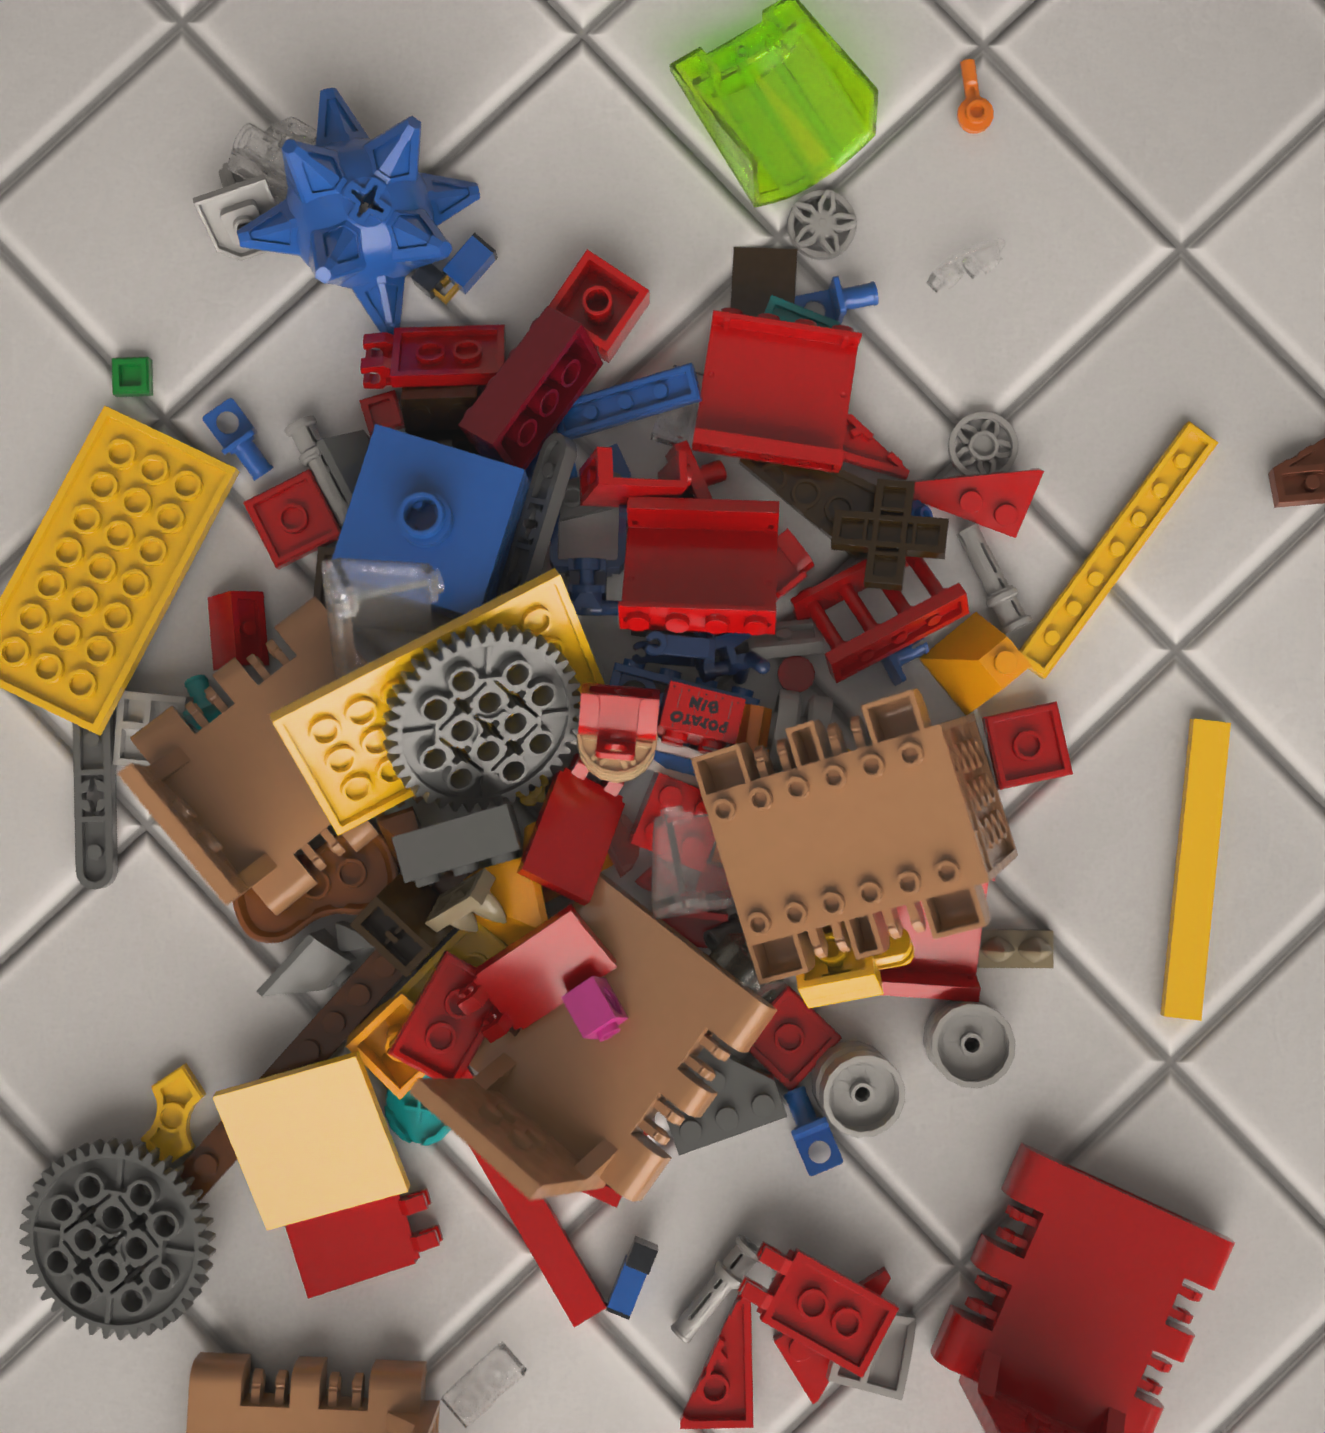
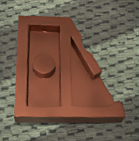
(1300, 479)

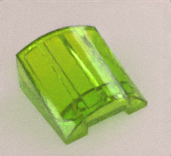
(780, 102)

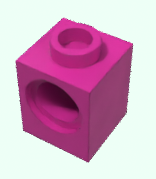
(595, 1009)

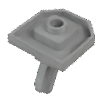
(232, 208)

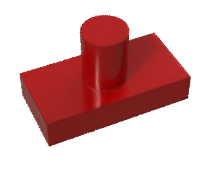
(702, 476)

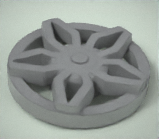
(822, 224)
(983, 444)

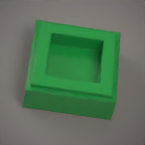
(132, 377)

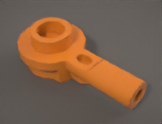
(975, 111)

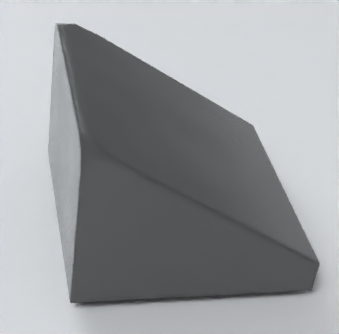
(348, 938)

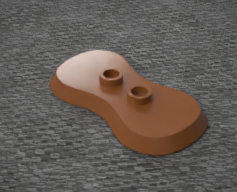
(343, 888)

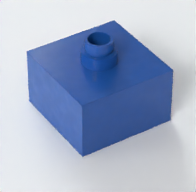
(437, 509)

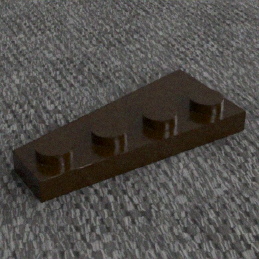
(815, 492)

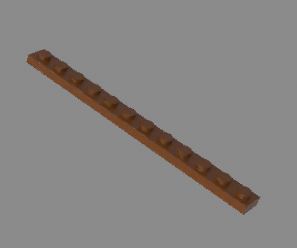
(312, 1045)

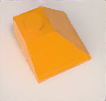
(974, 662)
(520, 900)
(374, 1038)

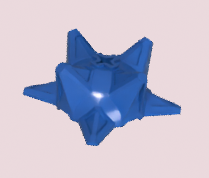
(323, 202)

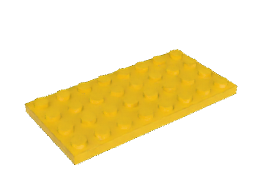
(106, 567)
(339, 727)

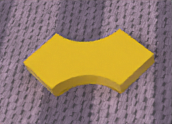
(175, 1100)

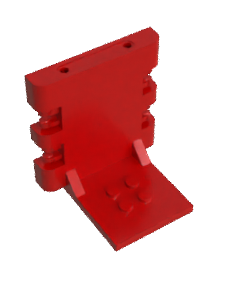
(1077, 1304)

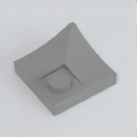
(135, 712)
(889, 1366)

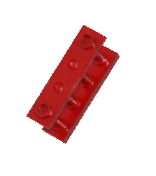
(878, 638)

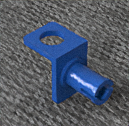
(839, 300)
(240, 441)
(894, 662)
(810, 1130)

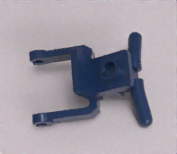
(589, 575)
(700, 653)

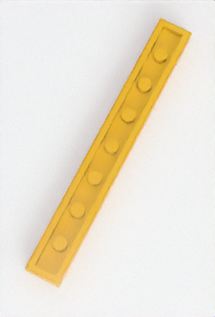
(1116, 548)
(1195, 869)

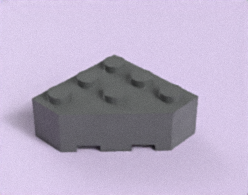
(459, 845)
(743, 1102)

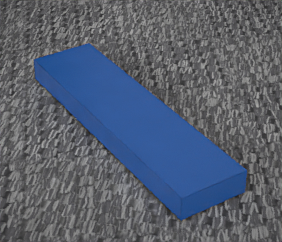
(631, 401)

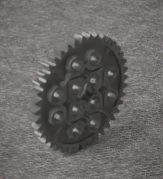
(483, 770)
(56, 1229)

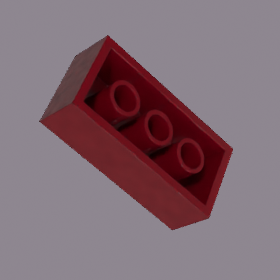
(532, 390)

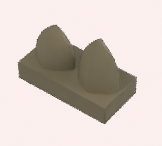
(457, 904)
(1016, 948)

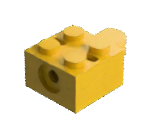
(844, 978)

